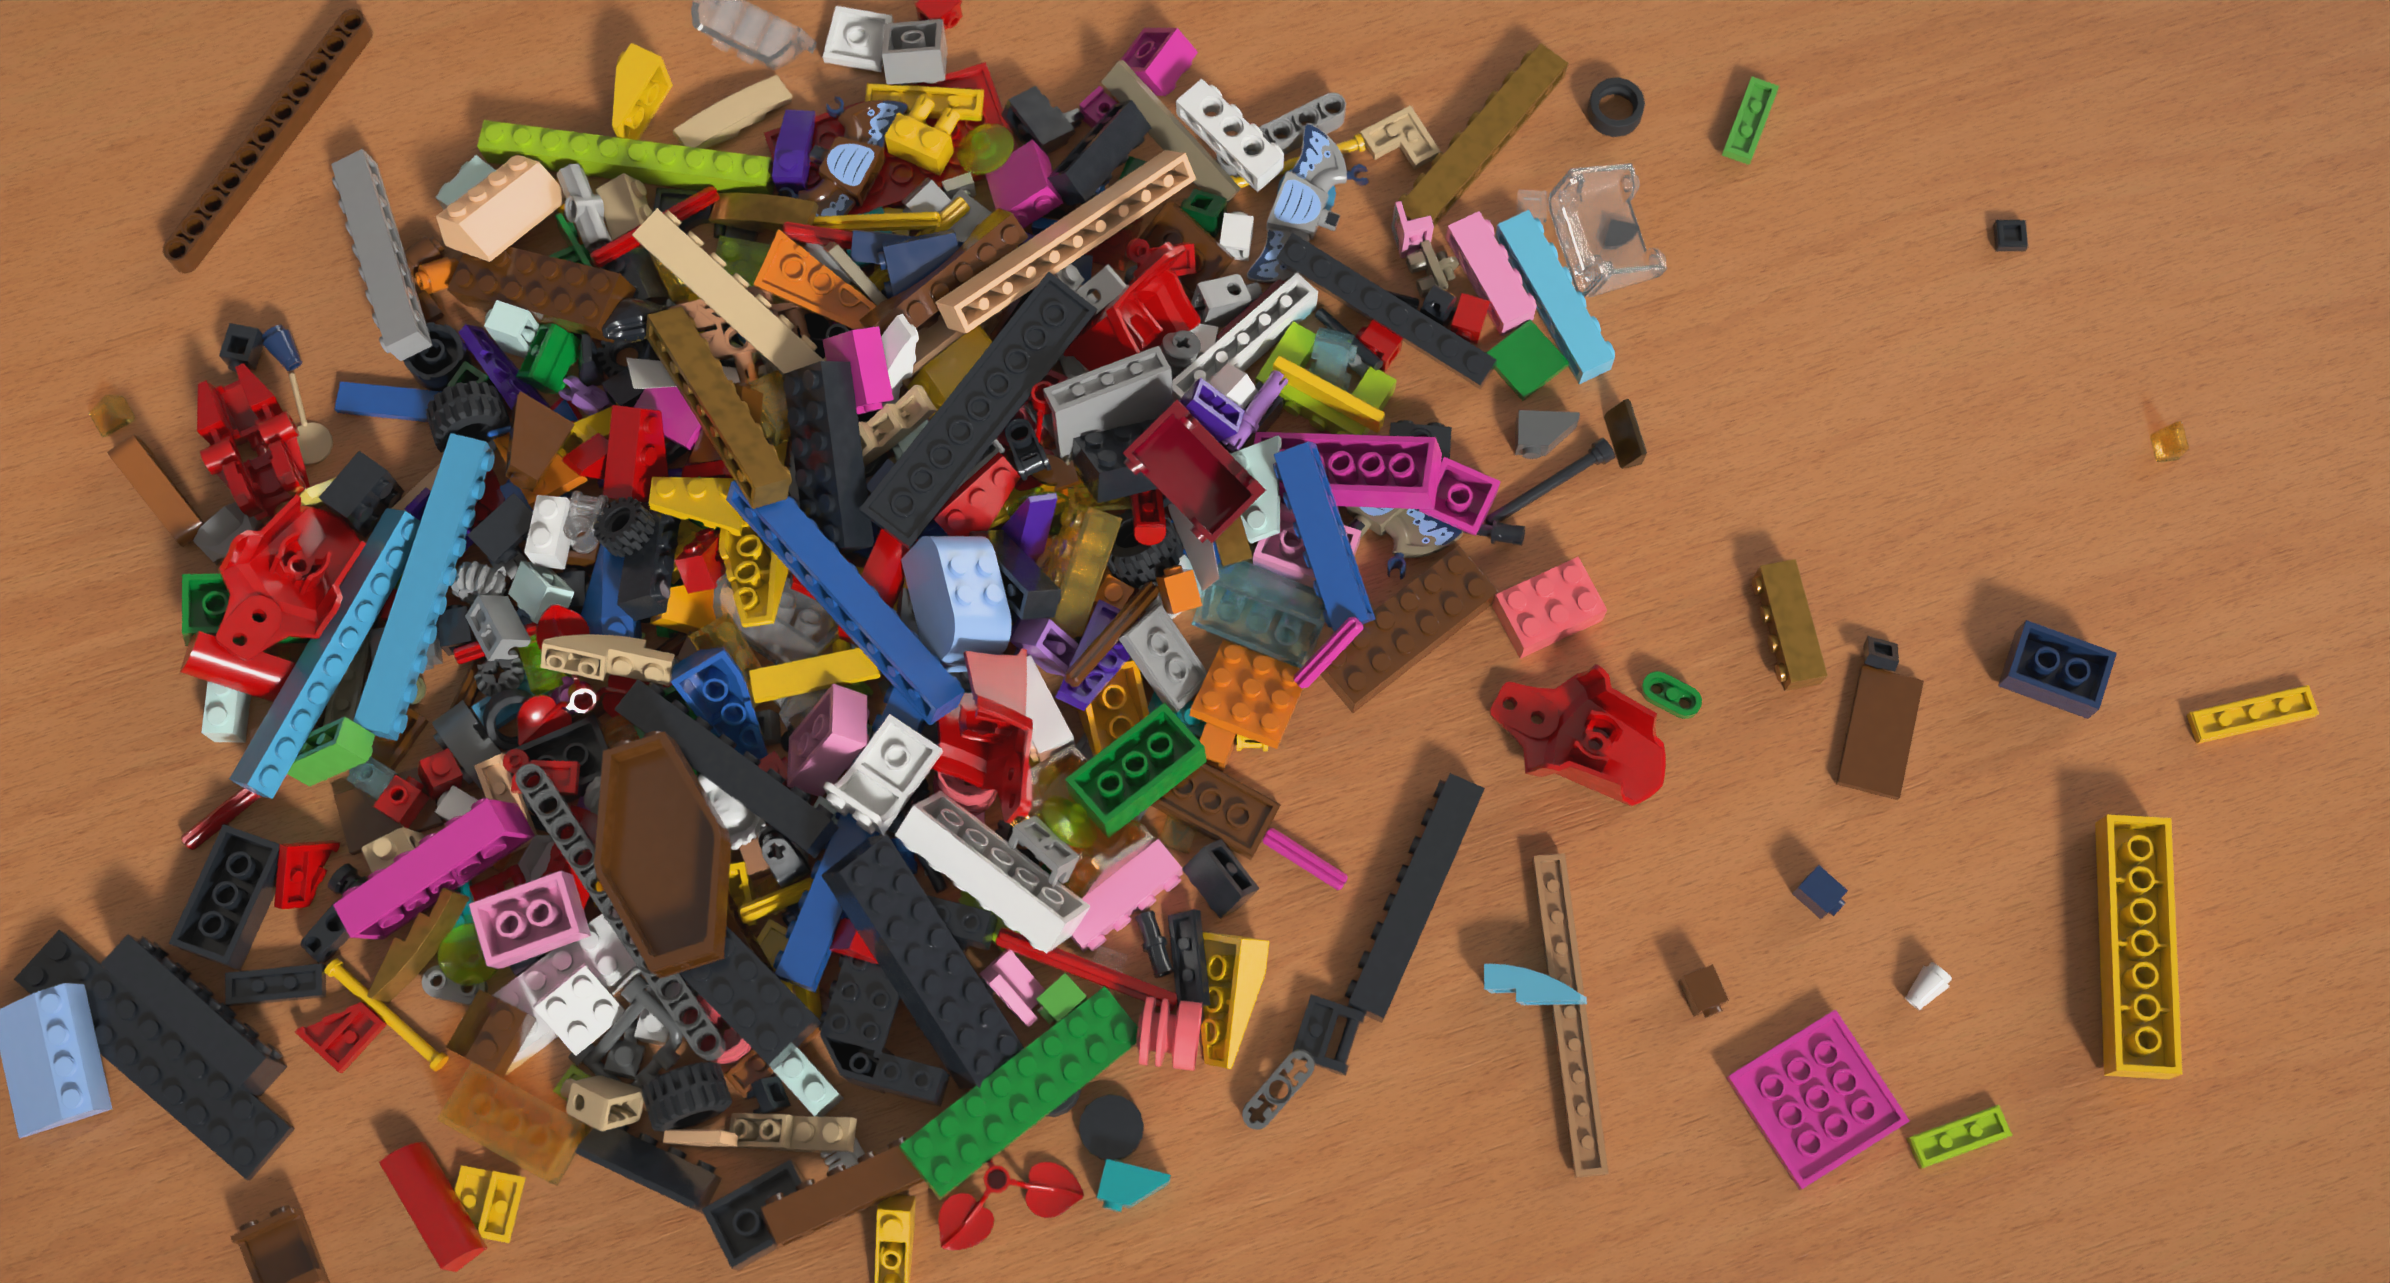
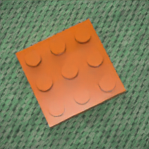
(1248, 694)

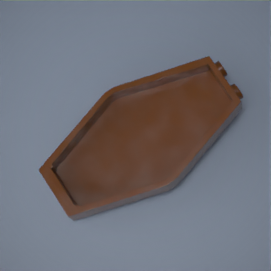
(662, 854)

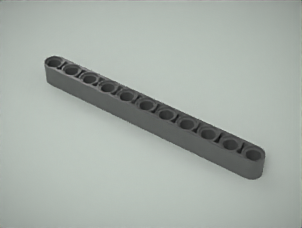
(572, 849)

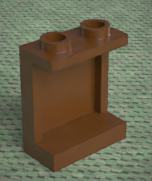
(281, 1249)

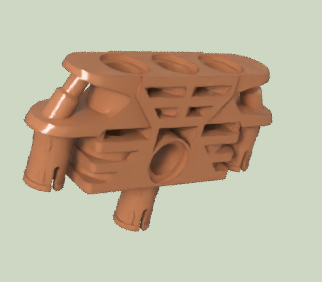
(720, 340)

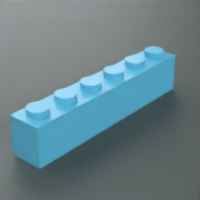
(1555, 296)

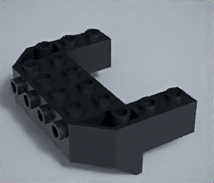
(864, 1009)

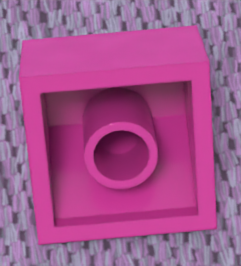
(1160, 58)
(1463, 496)

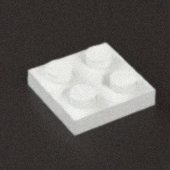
(856, 38)
(579, 1009)

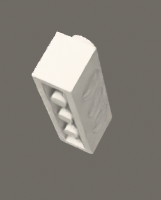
(1254, 169)

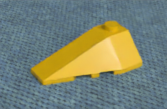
(754, 575)
(1234, 980)

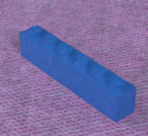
(1323, 535)

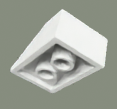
(1049, 727)

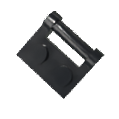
(1318, 1028)

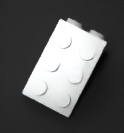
(884, 776)

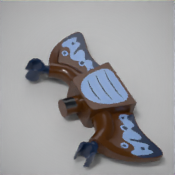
(852, 161)

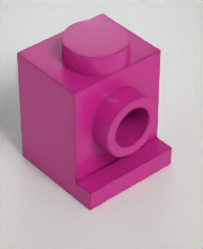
(1095, 105)

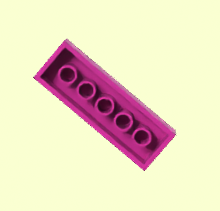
(1373, 468)
(441, 860)

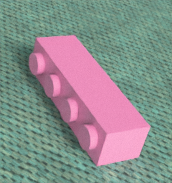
(1490, 272)
(1126, 892)

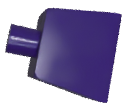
(1213, 410)

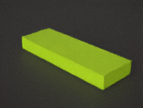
(1959, 1136)

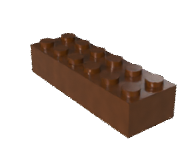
(548, 287)
(1410, 628)

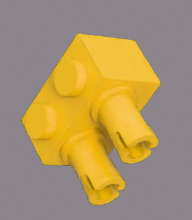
(920, 143)

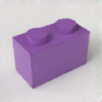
(1046, 644)

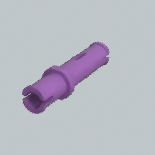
(1256, 410)

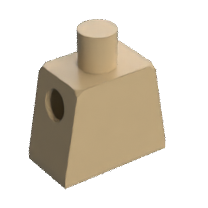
(383, 850)
(603, 1102)

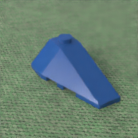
(719, 695)

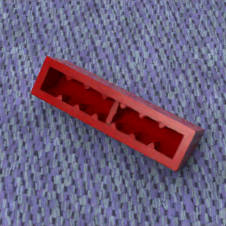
(883, 572)
(212, 662)
(433, 1206)

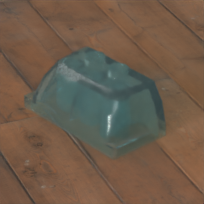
(1262, 612)

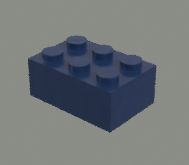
(2057, 669)

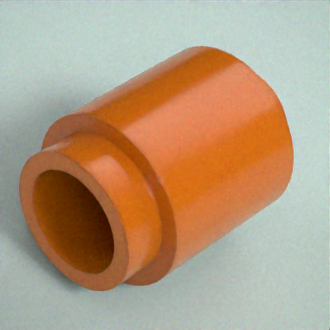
(436, 274)

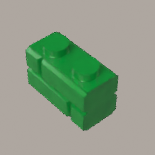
(549, 358)

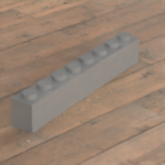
(380, 256)

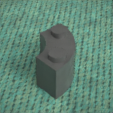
(466, 739)

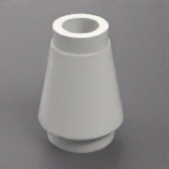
(1928, 985)

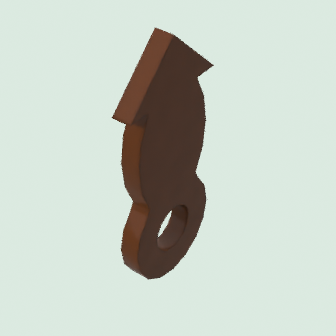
(1061, 475)

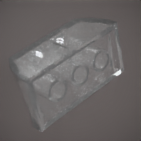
(750, 32)
(799, 631)

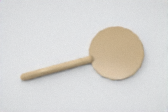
(314, 438)

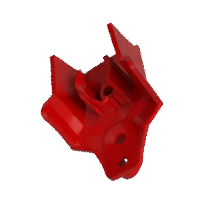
(1139, 315)
(286, 577)
(989, 731)
(1586, 735)

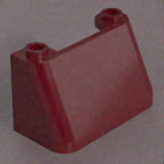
(1193, 472)

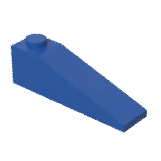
(600, 603)

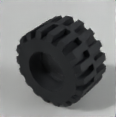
(467, 411)
(1142, 563)
(686, 1096)

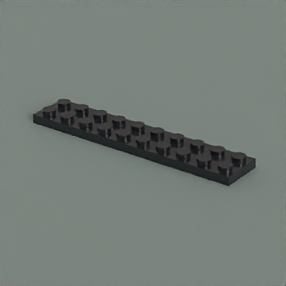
(977, 410)
(161, 1061)

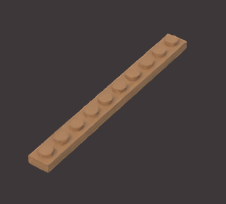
(1570, 1020)

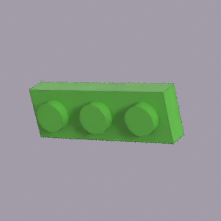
(1750, 120)

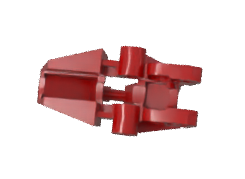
(252, 414)

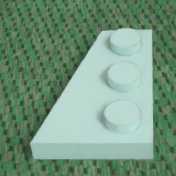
(1263, 516)

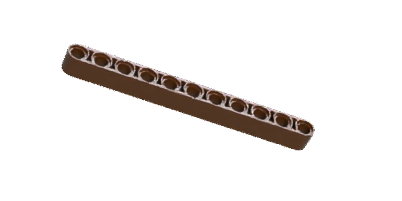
(268, 153)

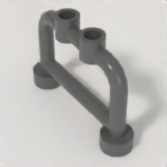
(666, 1055)

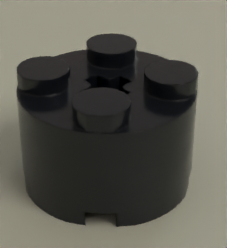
(439, 363)

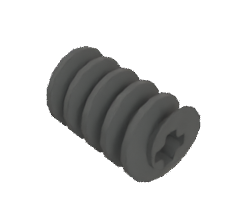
(1180, 350)

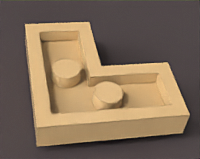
(1403, 131)

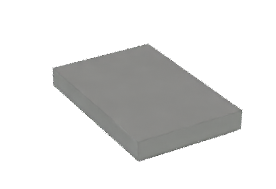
(1164, 658)

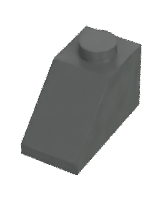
(1542, 431)

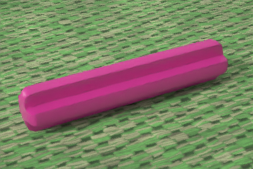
(1328, 652)
(1305, 859)

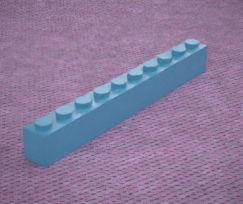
(424, 587)
(327, 658)

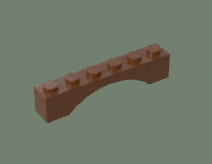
(986, 245)

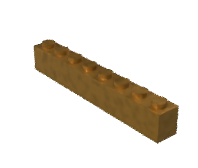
(1485, 136)
(718, 407)

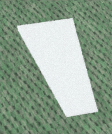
(654, 375)
(1200, 554)

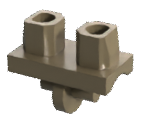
(1426, 259)

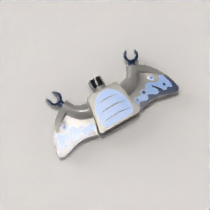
(1303, 201)

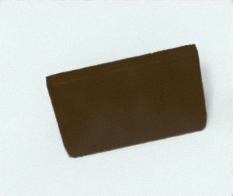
(1625, 435)

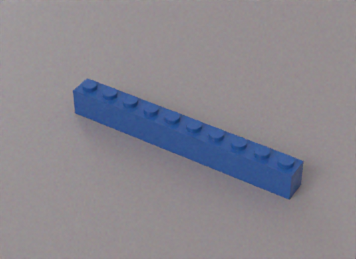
(853, 604)
(820, 913)

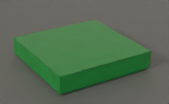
(1527, 360)

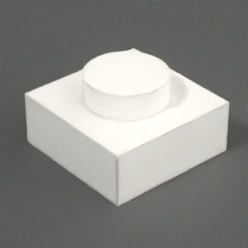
(962, 182)

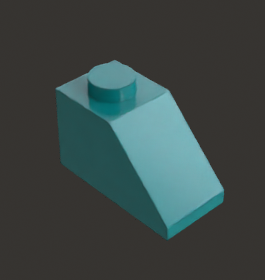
(1128, 1185)

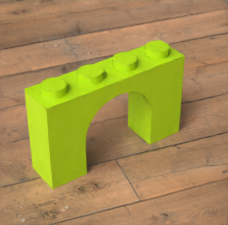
(1297, 347)

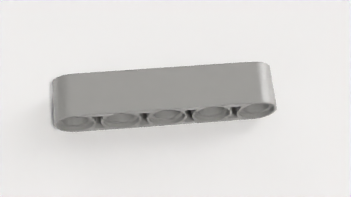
(1291, 126)

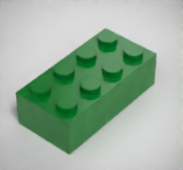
(205, 605)
(1136, 770)

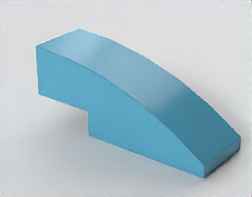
(1529, 986)

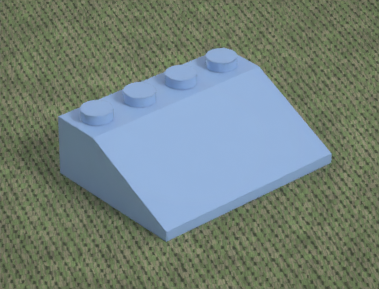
(52, 1059)

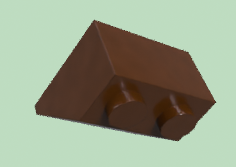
(491, 1033)

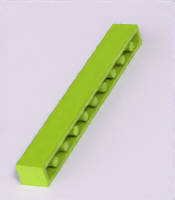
(639, 159)

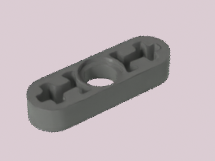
(1256, 1102)

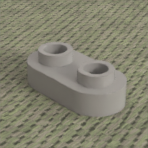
(448, 989)

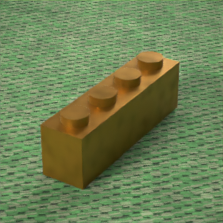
(1789, 625)

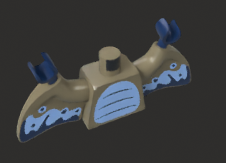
(1412, 532)

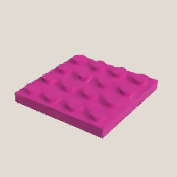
(1817, 1099)

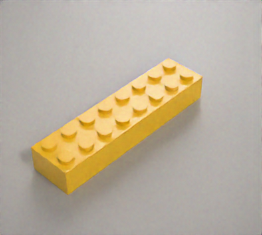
(2138, 947)

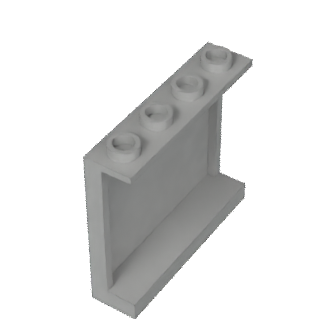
(1109, 398)

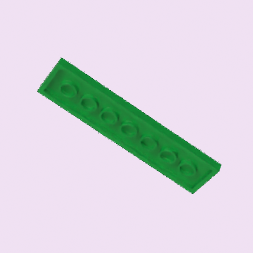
(1021, 1093)

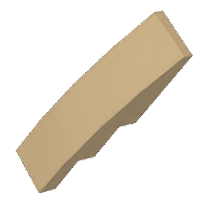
(732, 113)
(894, 423)

